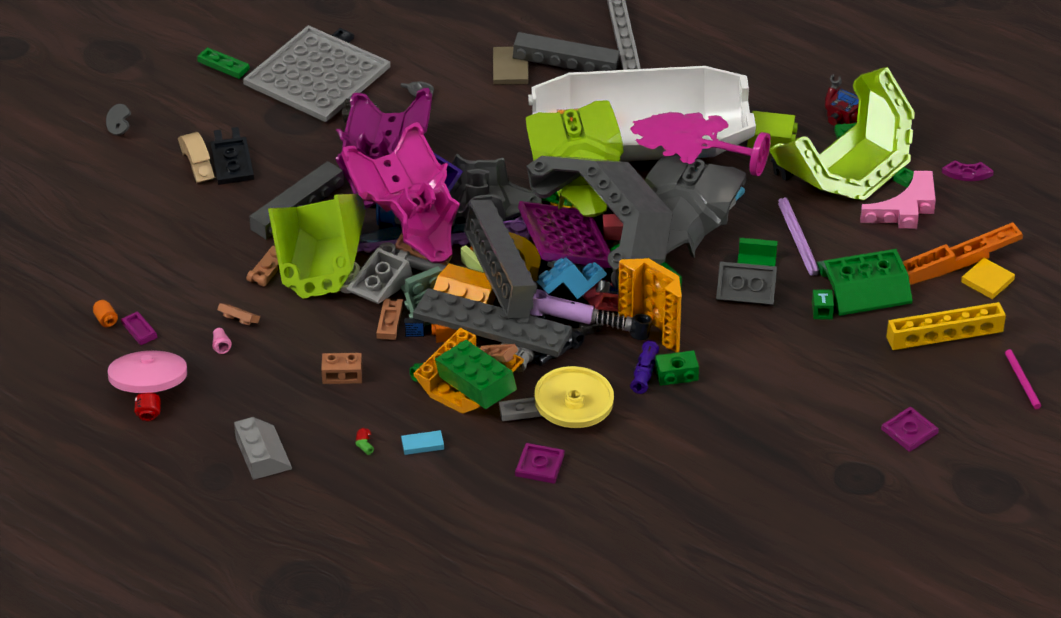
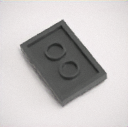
(746, 283)

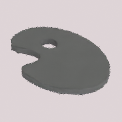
(115, 117)

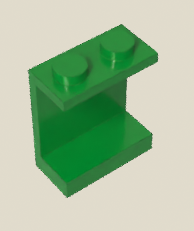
(757, 252)

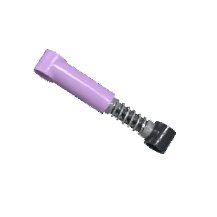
(638, 326)

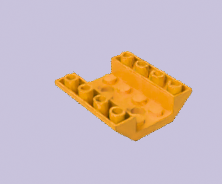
(652, 291)
(442, 391)

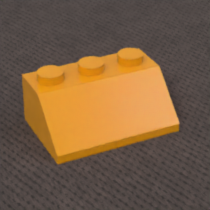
(465, 284)

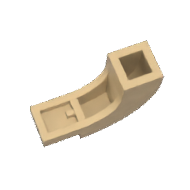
(198, 155)

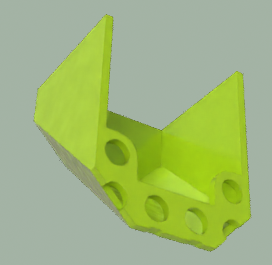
(317, 243)

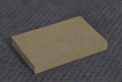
(508, 69)

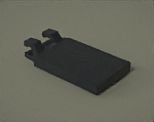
(231, 158)

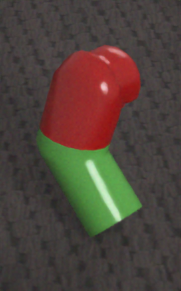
(361, 441)

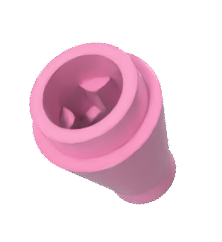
(221, 342)

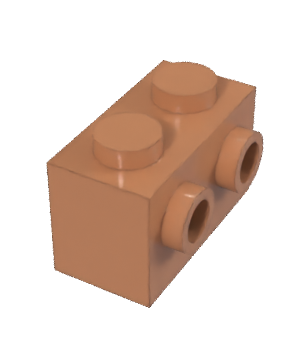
(341, 368)

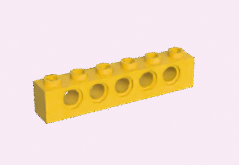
(945, 326)

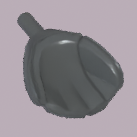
(413, 87)

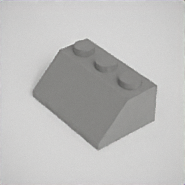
(261, 447)

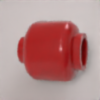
(147, 406)

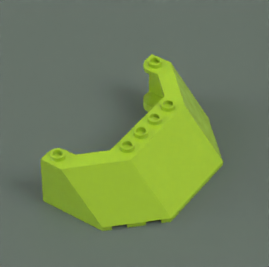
(864, 154)

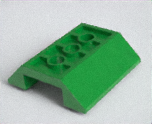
(867, 284)

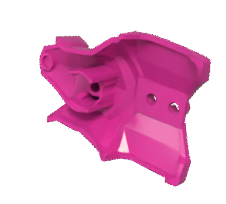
(417, 197)

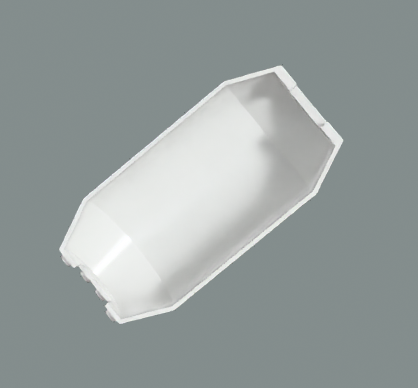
(654, 91)

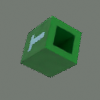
(822, 304)

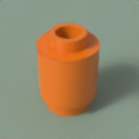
(105, 313)

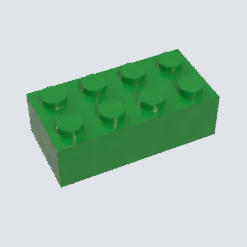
(475, 374)

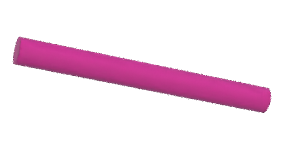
(1023, 379)

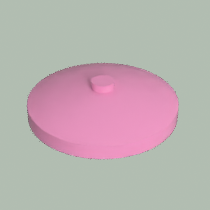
(147, 371)

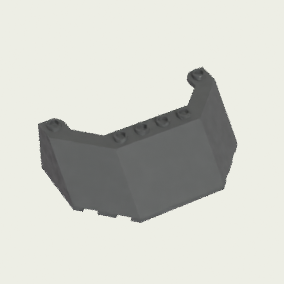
(624, 191)

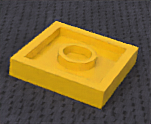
(988, 278)

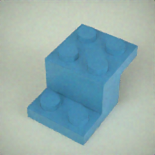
(568, 274)

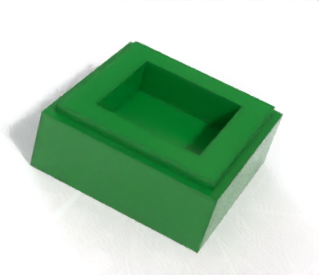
(903, 177)

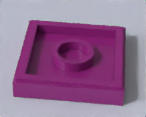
(909, 429)
(540, 463)

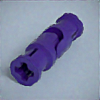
(644, 367)

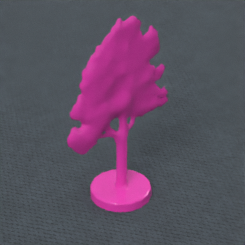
(684, 136)

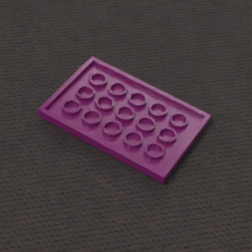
(564, 234)

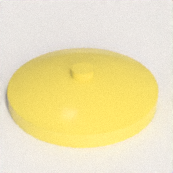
(574, 397)

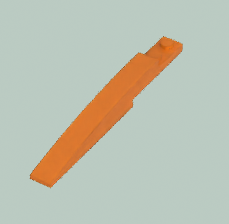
(946, 259)

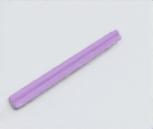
(798, 236)

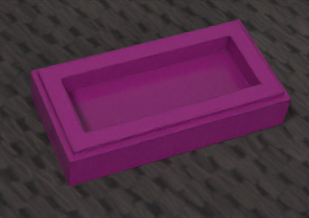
(139, 328)

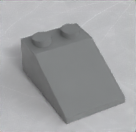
(380, 276)

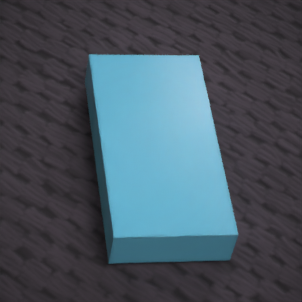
(422, 442)

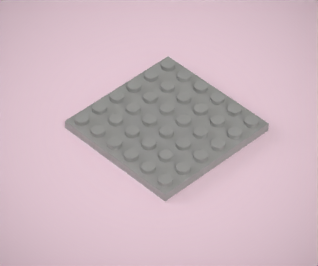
(316, 73)

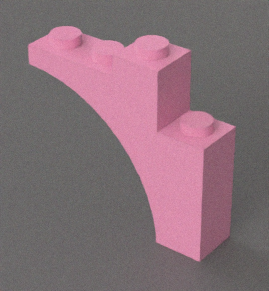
(906, 207)

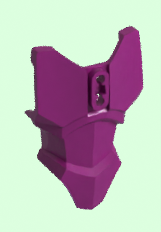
(370, 128)

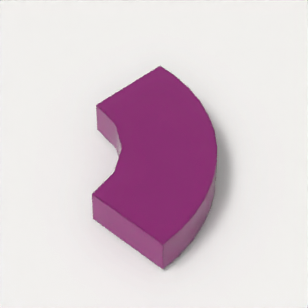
(967, 172)

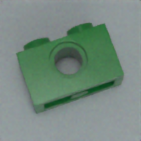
(676, 368)

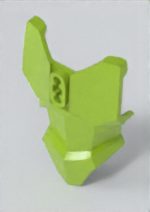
(590, 135)

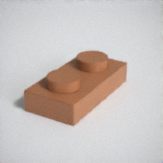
(244, 316)

